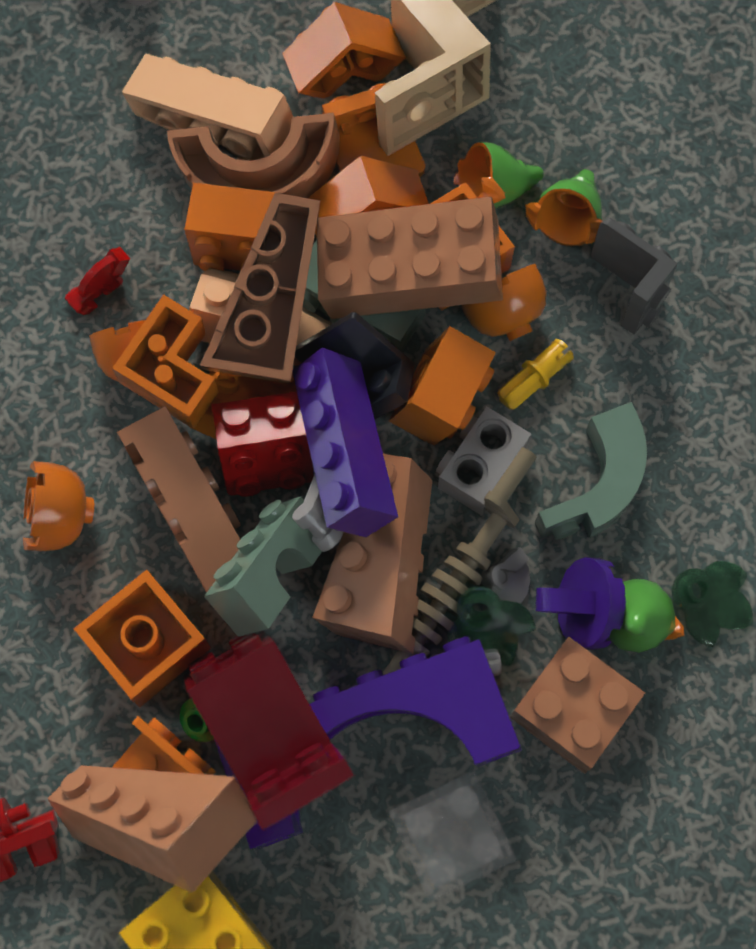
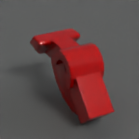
(101, 278)

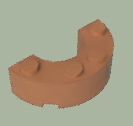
(293, 169)

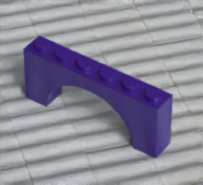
(447, 688)

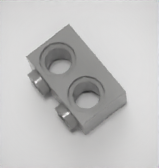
(486, 462)

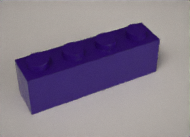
(344, 444)

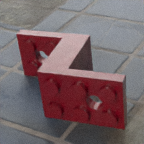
(265, 727)

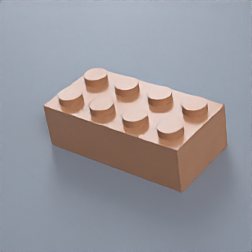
(409, 258)

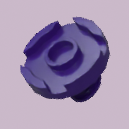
(586, 602)

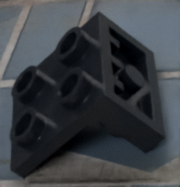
(384, 366)

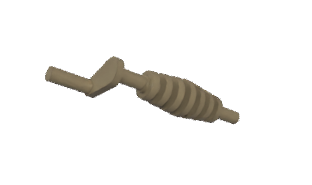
(463, 570)

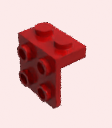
(262, 444)

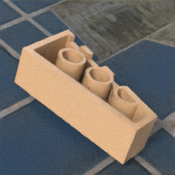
(240, 115)

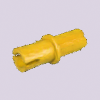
(535, 374)

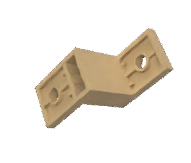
(449, 70)

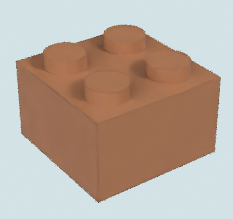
(577, 705)

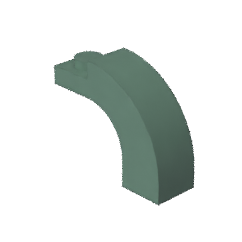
(622, 458)

